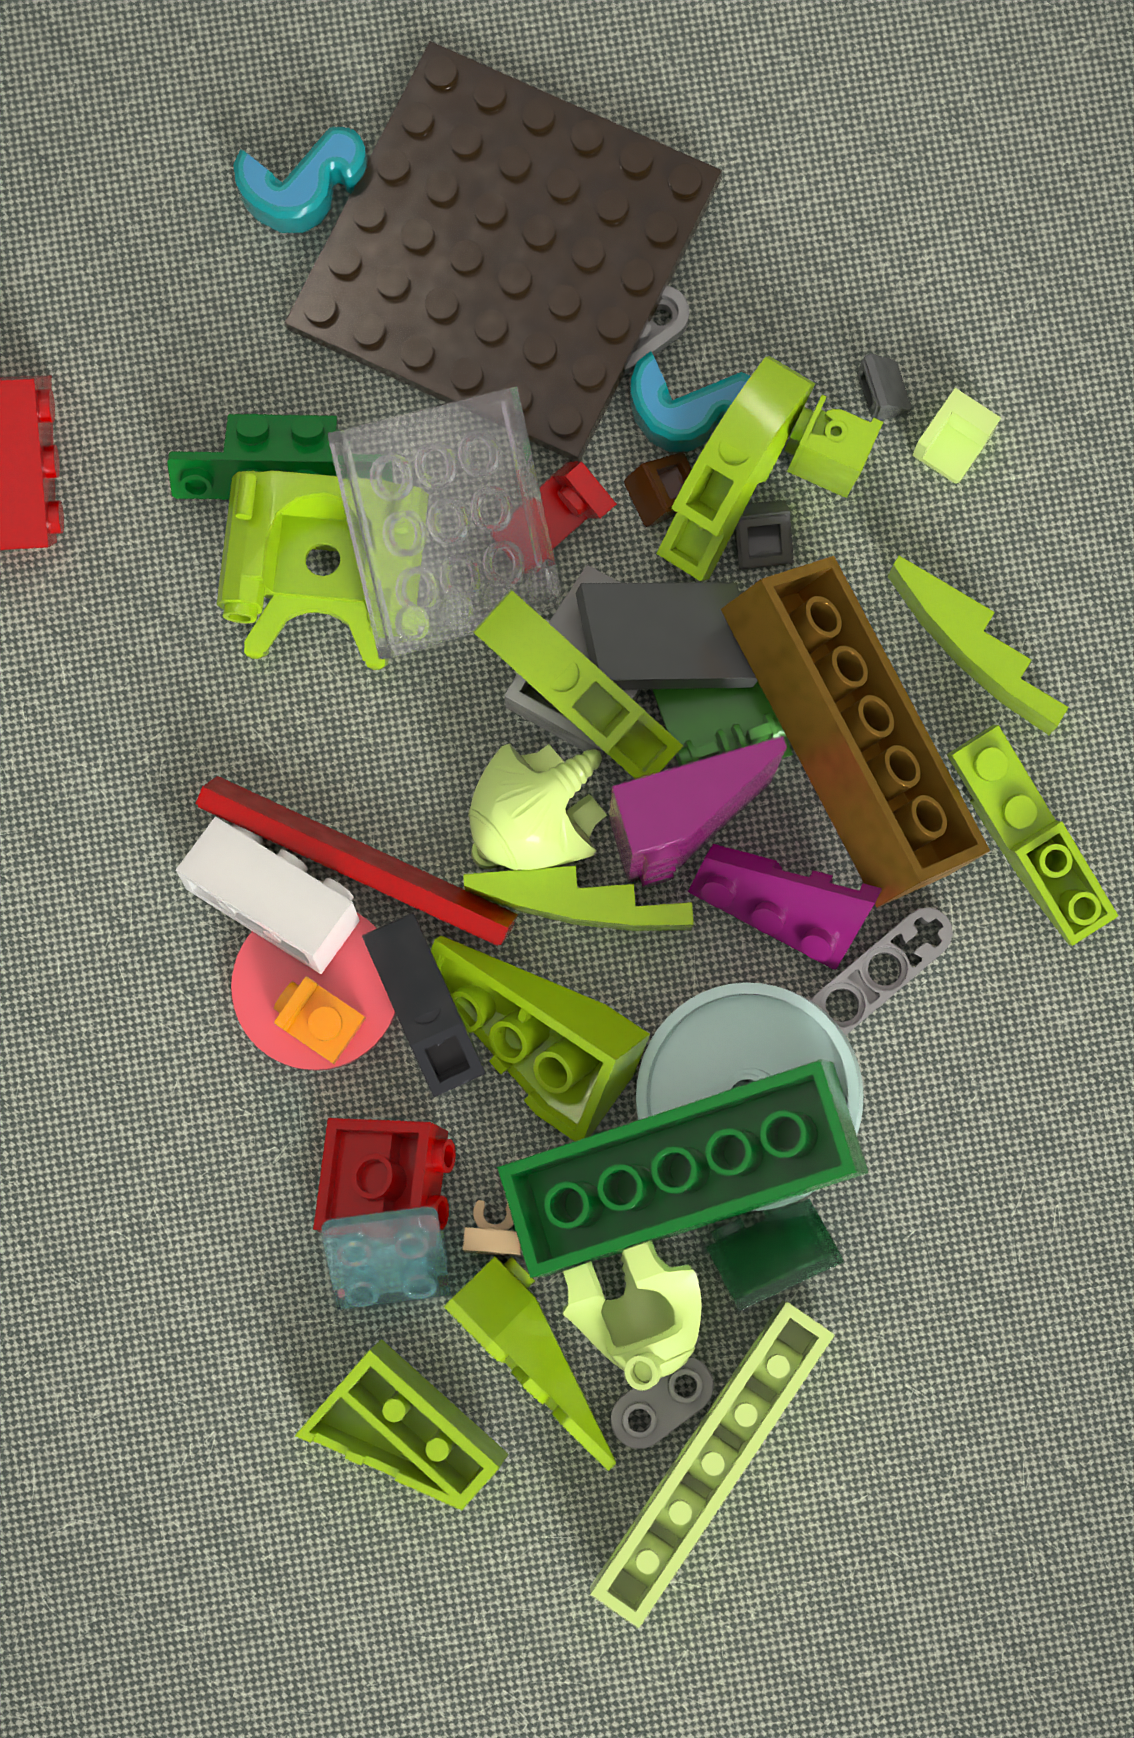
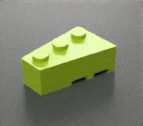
(405, 1428)

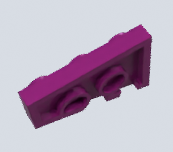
(790, 907)

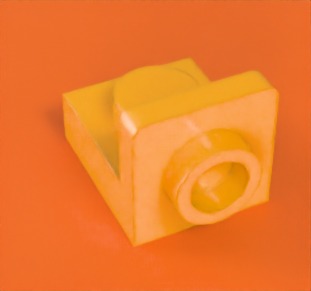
(317, 1018)

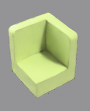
(956, 436)

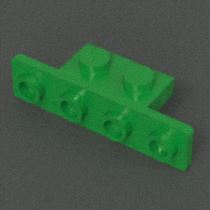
(257, 445)

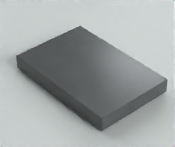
(663, 635)

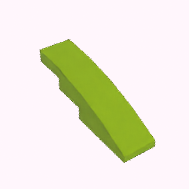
(959, 628)
(555, 896)

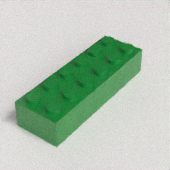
(683, 1169)

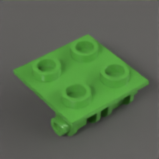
(717, 720)

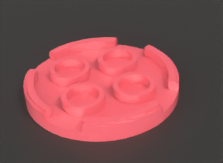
(351, 976)

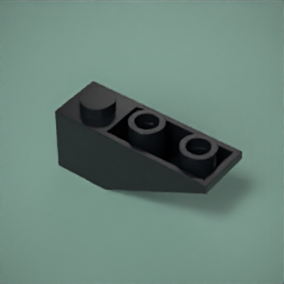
(424, 1005)

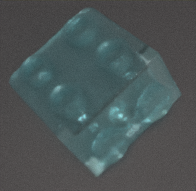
(386, 1257)

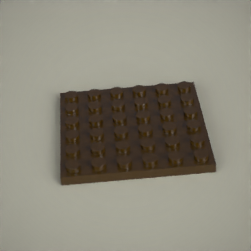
(504, 248)

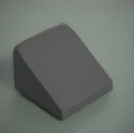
(883, 387)
(764, 535)

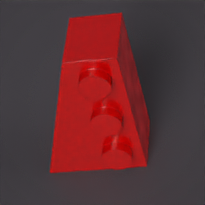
(28, 464)

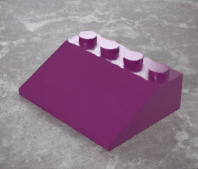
(677, 811)

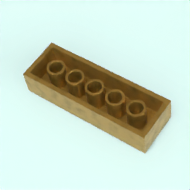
(854, 729)

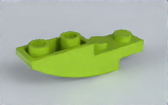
(732, 465)
(577, 687)
(1031, 837)

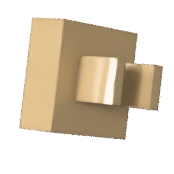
(491, 1238)

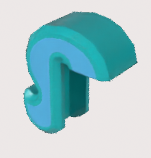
(308, 190)
(680, 422)

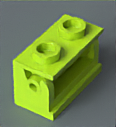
(831, 447)

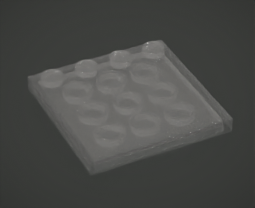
(444, 518)

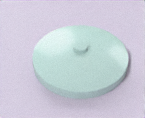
(738, 1038)

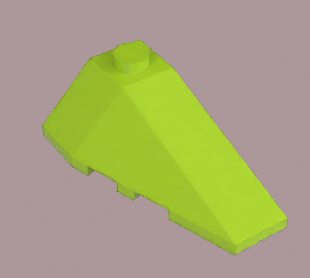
(553, 1041)
(515, 1331)

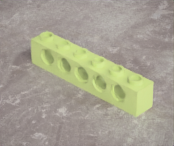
(710, 1463)

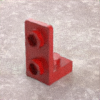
(571, 498)

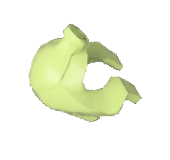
(521, 810)
(650, 1325)

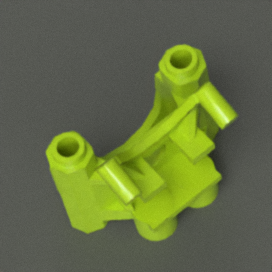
(267, 539)

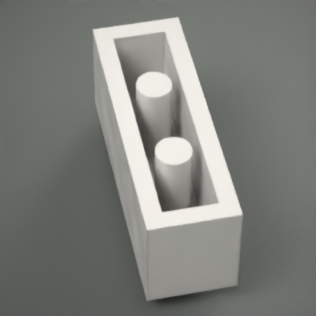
(269, 893)

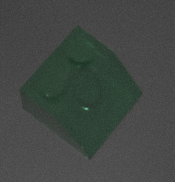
(771, 1253)

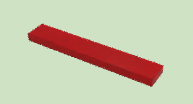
(356, 860)

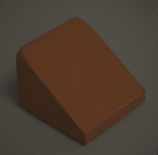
(656, 486)

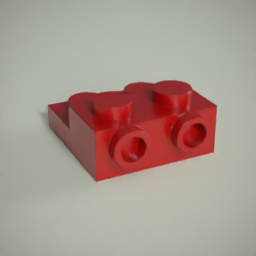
(382, 1168)

